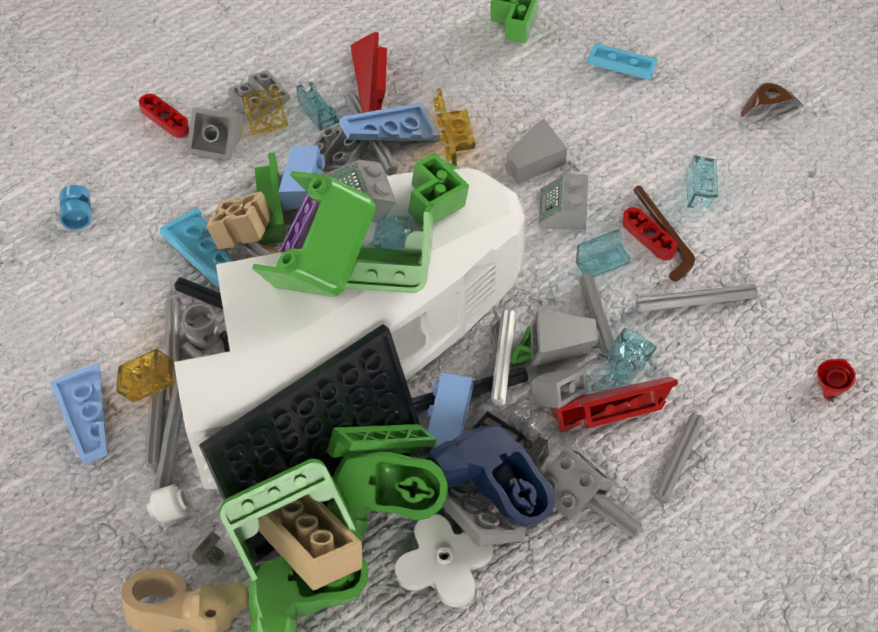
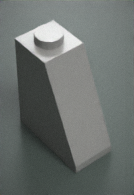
(536, 153)
(560, 336)

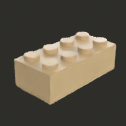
(312, 541)

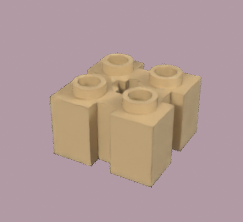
(239, 221)

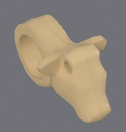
(202, 610)

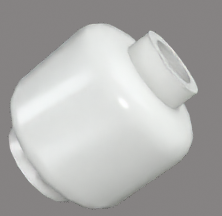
(168, 503)

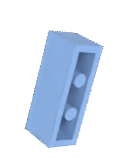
(302, 160)
(450, 407)

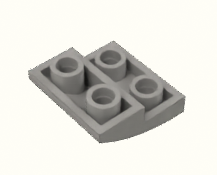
(258, 81)
(338, 149)

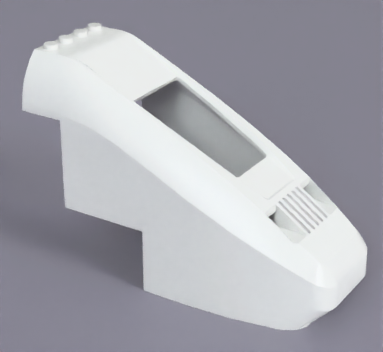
(288, 333)

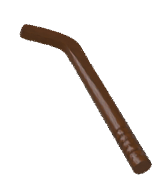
(688, 257)

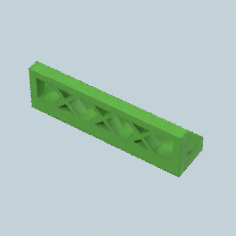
(268, 182)
(379, 439)

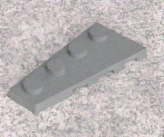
(477, 520)

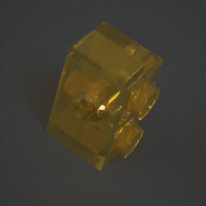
(145, 375)

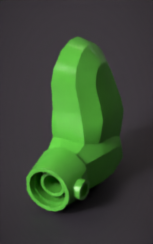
(386, 485)
(283, 595)

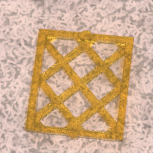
(259, 93)

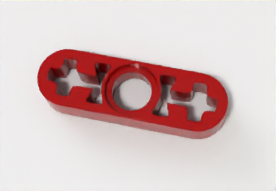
(146, 102)
(651, 243)

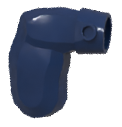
(499, 471)

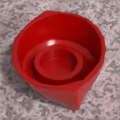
(835, 377)

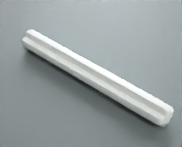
(503, 357)

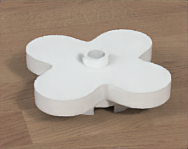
(442, 562)

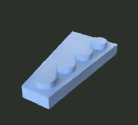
(393, 124)
(83, 410)

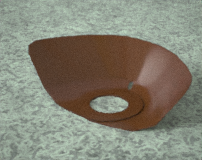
(759, 96)

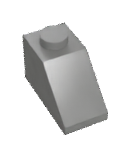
(559, 387)

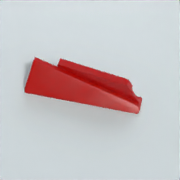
(370, 71)
(614, 404)

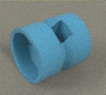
(75, 207)

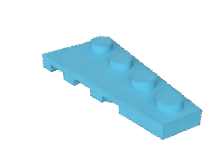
(194, 242)

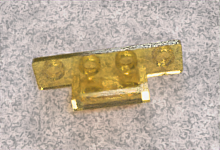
(456, 129)

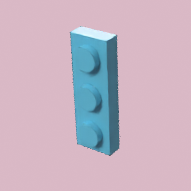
(622, 61)

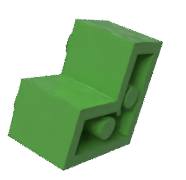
(517, 17)
(437, 185)

